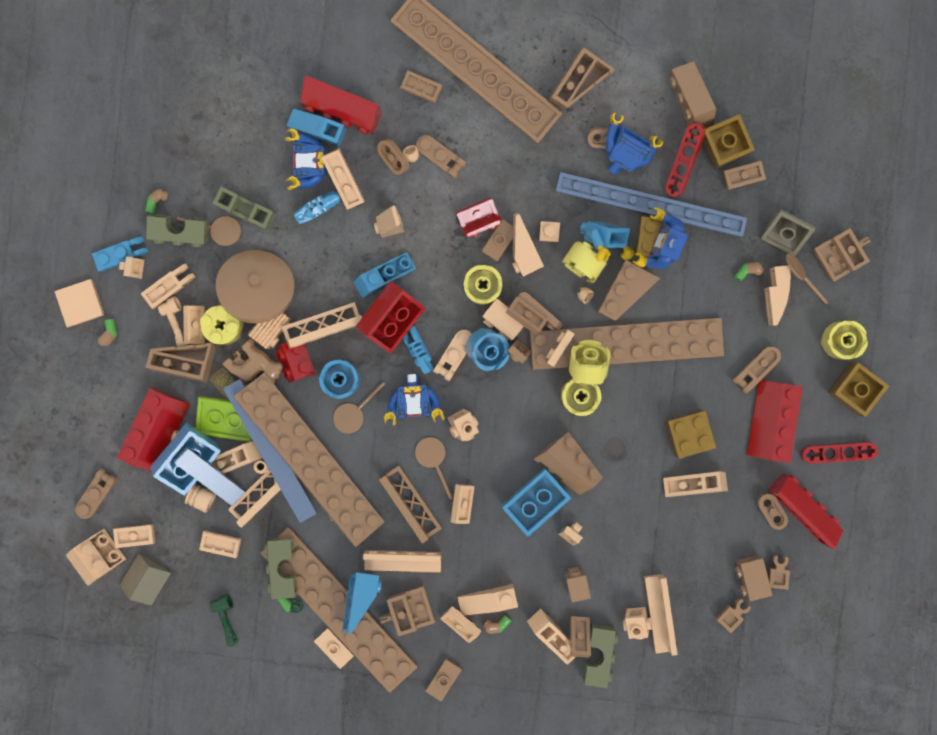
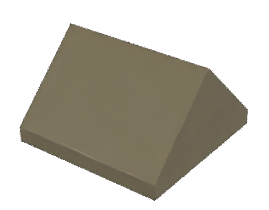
(787, 232)
(144, 580)

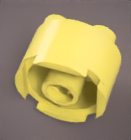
(582, 261)
(483, 273)
(211, 328)
(855, 340)
(589, 362)
(574, 405)

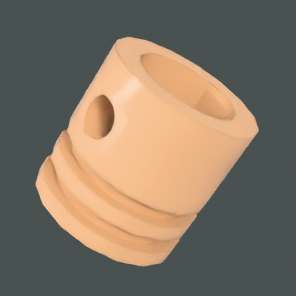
(200, 497)

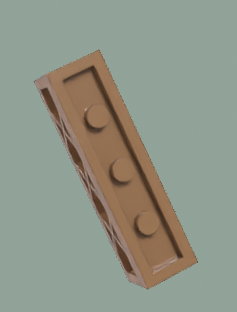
(404, 508)

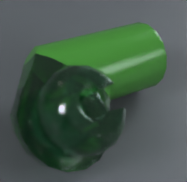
(293, 606)

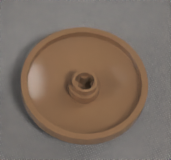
(255, 286)

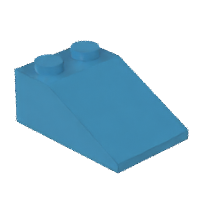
(360, 595)

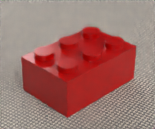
(390, 317)

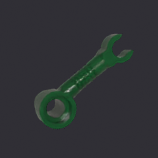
(221, 605)

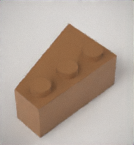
(580, 77)
(570, 464)

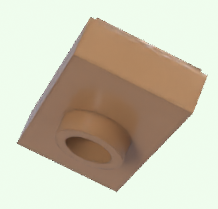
(421, 87)
(499, 241)
(443, 679)

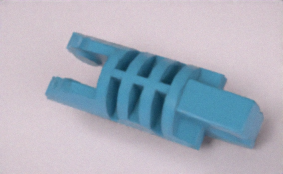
(316, 207)
(418, 350)

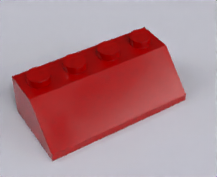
(340, 105)
(774, 421)
(153, 428)
(806, 510)

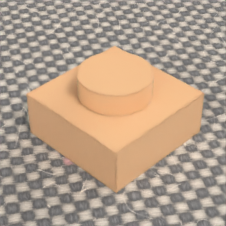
(549, 231)

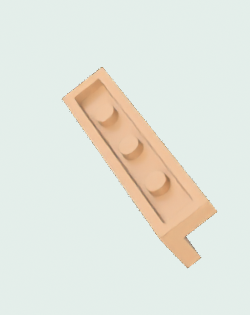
(323, 332)
(258, 505)
(402, 561)
(660, 614)

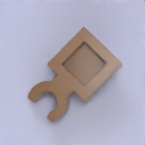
(778, 575)
(730, 617)

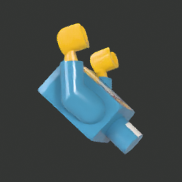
(609, 236)

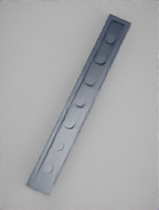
(278, 467)

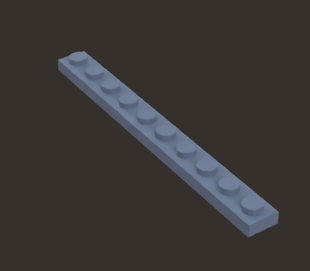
(645, 202)

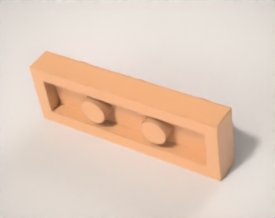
(343, 179)

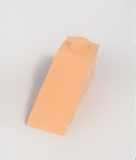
(389, 223)
(524, 252)
(236, 457)
(695, 484)
(488, 600)
(551, 635)

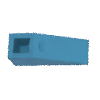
(317, 127)
(381, 276)

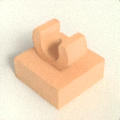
(132, 267)
(571, 534)

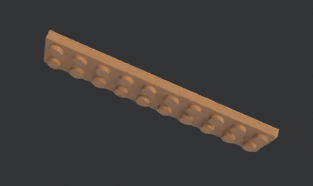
(476, 68)
(637, 342)
(309, 459)
(328, 600)

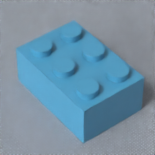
(171, 474)
(536, 502)

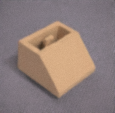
(95, 557)

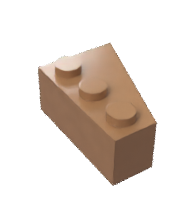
(693, 96)
(625, 290)
(185, 362)

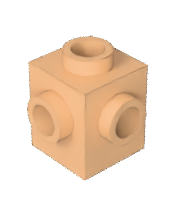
(463, 425)
(637, 623)

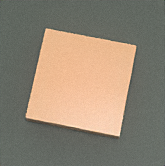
(79, 303)

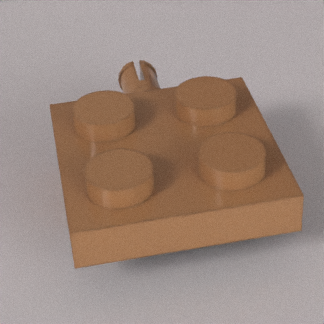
(842, 254)
(409, 610)

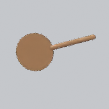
(224, 230)
(799, 271)
(349, 417)
(431, 453)

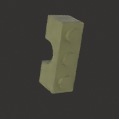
(244, 209)
(160, 230)
(280, 584)
(598, 672)

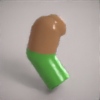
(153, 198)
(749, 268)
(110, 333)
(492, 628)

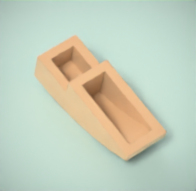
(777, 295)

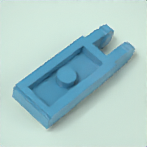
(113, 255)

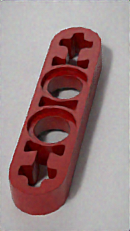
(681, 158)
(839, 452)

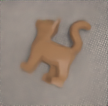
(257, 362)

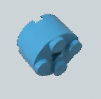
(477, 349)
(330, 374)

